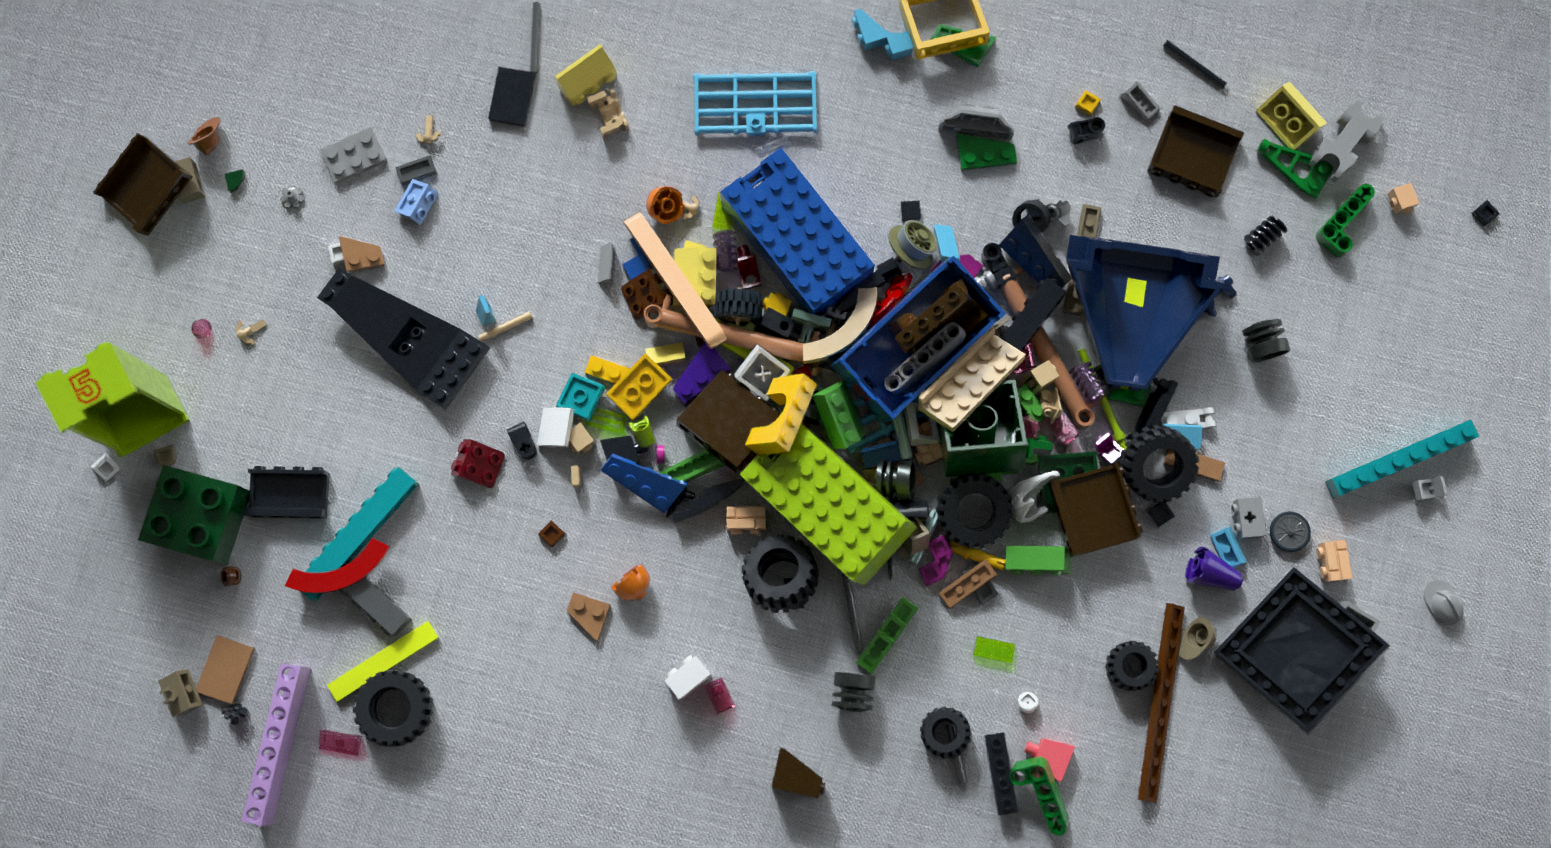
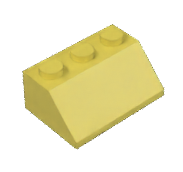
(586, 76)
(1291, 116)
(700, 270)

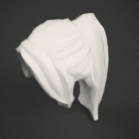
(1025, 495)

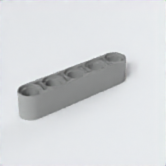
(934, 357)

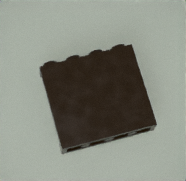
(1195, 151)
(143, 184)
(951, 307)
(724, 417)
(1095, 510)

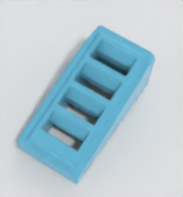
(484, 311)

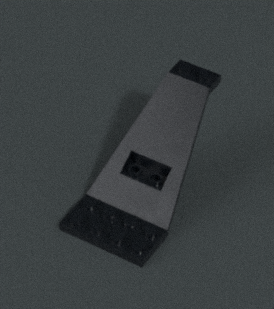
(418, 345)

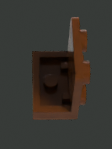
(645, 291)

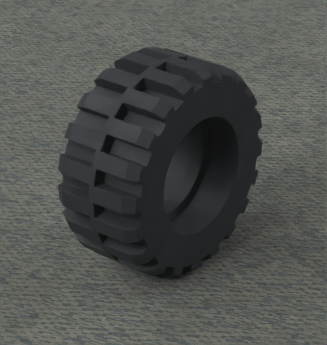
(1176, 480)
(774, 551)
(367, 702)

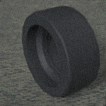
(1039, 207)

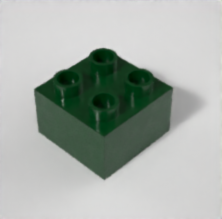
(989, 438)
(194, 515)

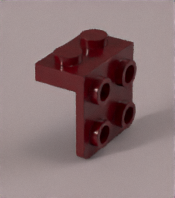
(477, 463)

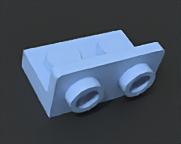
(416, 201)

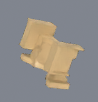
(611, 113)

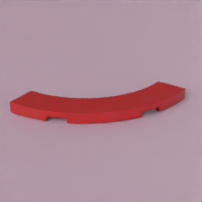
(893, 295)
(341, 577)

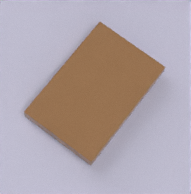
(225, 669)

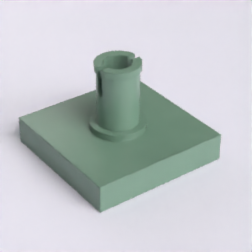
(809, 323)

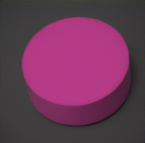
(659, 454)

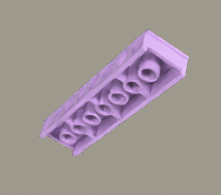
(278, 744)

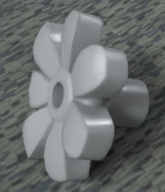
(292, 197)

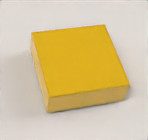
(1087, 102)

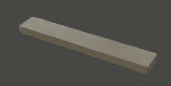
(1087, 227)

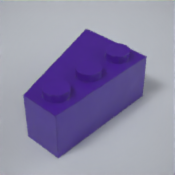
(699, 374)

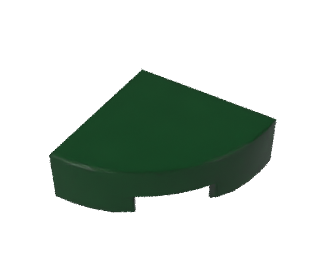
(234, 179)

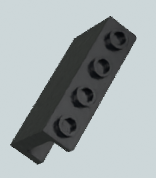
(288, 493)

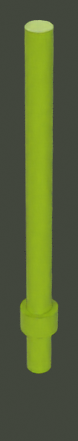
(1119, 435)

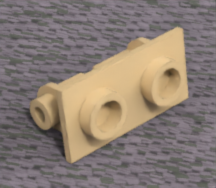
(1050, 404)

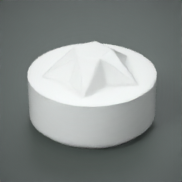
(1027, 702)

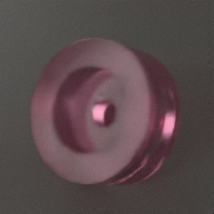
(201, 328)

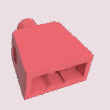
(1055, 752)

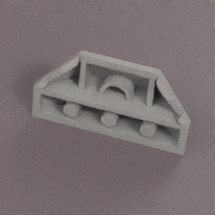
(977, 121)

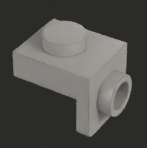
(1429, 488)

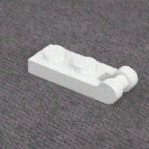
(1189, 417)

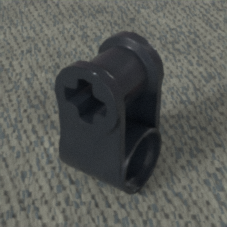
(1083, 132)
(521, 438)

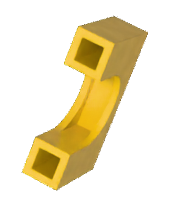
(779, 436)

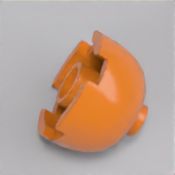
(665, 204)
(633, 584)

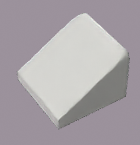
(105, 467)

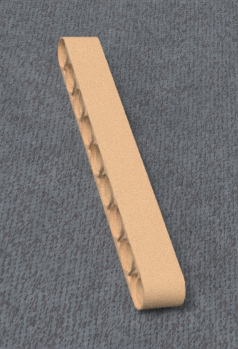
(675, 280)

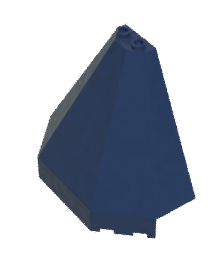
(1131, 338)

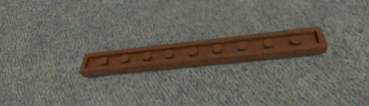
(1161, 703)

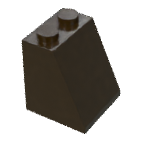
(796, 777)

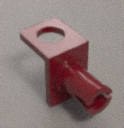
(747, 266)

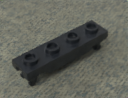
(1155, 405)
(1000, 773)

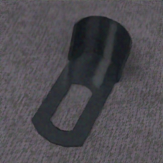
(909, 509)

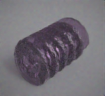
(724, 250)
(1088, 382)

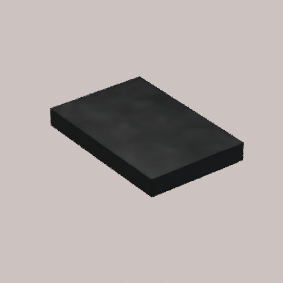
(511, 96)

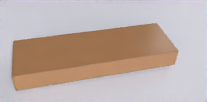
(1208, 467)
(967, 584)

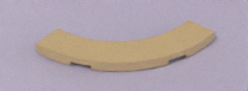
(848, 333)

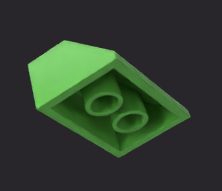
(839, 415)

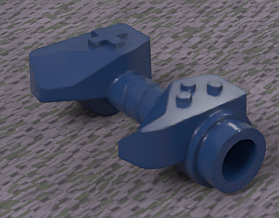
(1226, 289)

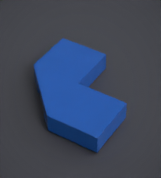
(637, 264)

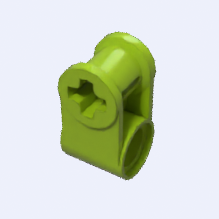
(643, 432)

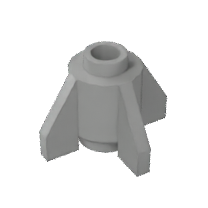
(1058, 209)

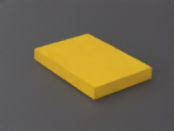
(639, 387)

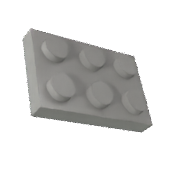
(353, 155)

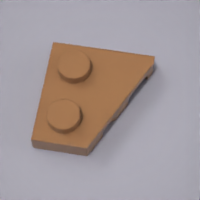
(360, 255)
(588, 613)

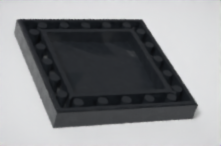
(1301, 650)

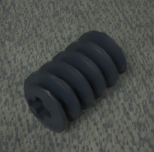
(1263, 233)

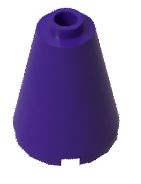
(1212, 571)

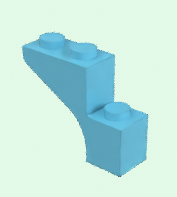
(873, 35)

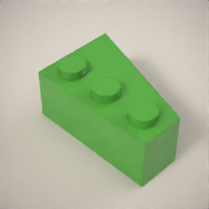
(1038, 560)

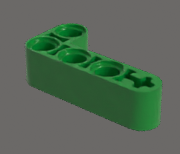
(1346, 215)
(1044, 796)

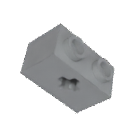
(1251, 508)

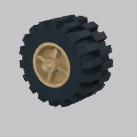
(738, 306)

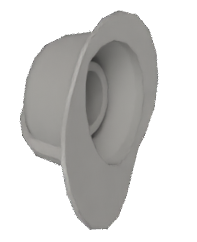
(1443, 602)

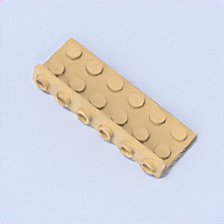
(969, 380)

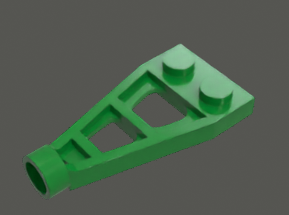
(1314, 180)

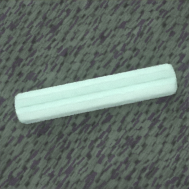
(902, 437)
(930, 525)

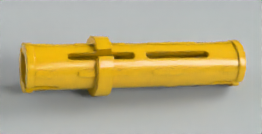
(978, 555)

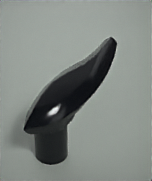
(685, 493)

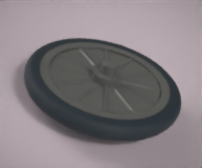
(1290, 531)

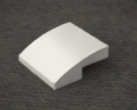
(555, 427)

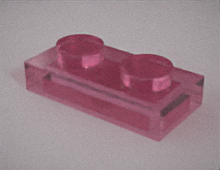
(1063, 428)

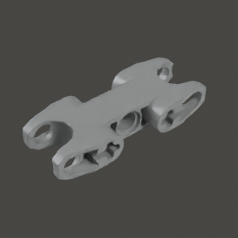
(1338, 150)

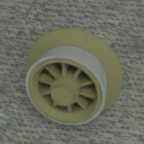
(913, 244)

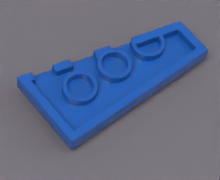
(644, 482)

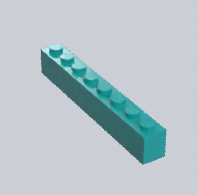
(1402, 459)
(363, 525)

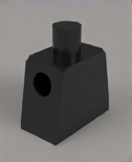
(777, 325)
(623, 447)

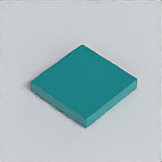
(581, 395)

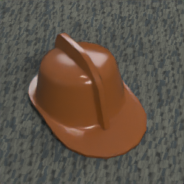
(206, 136)

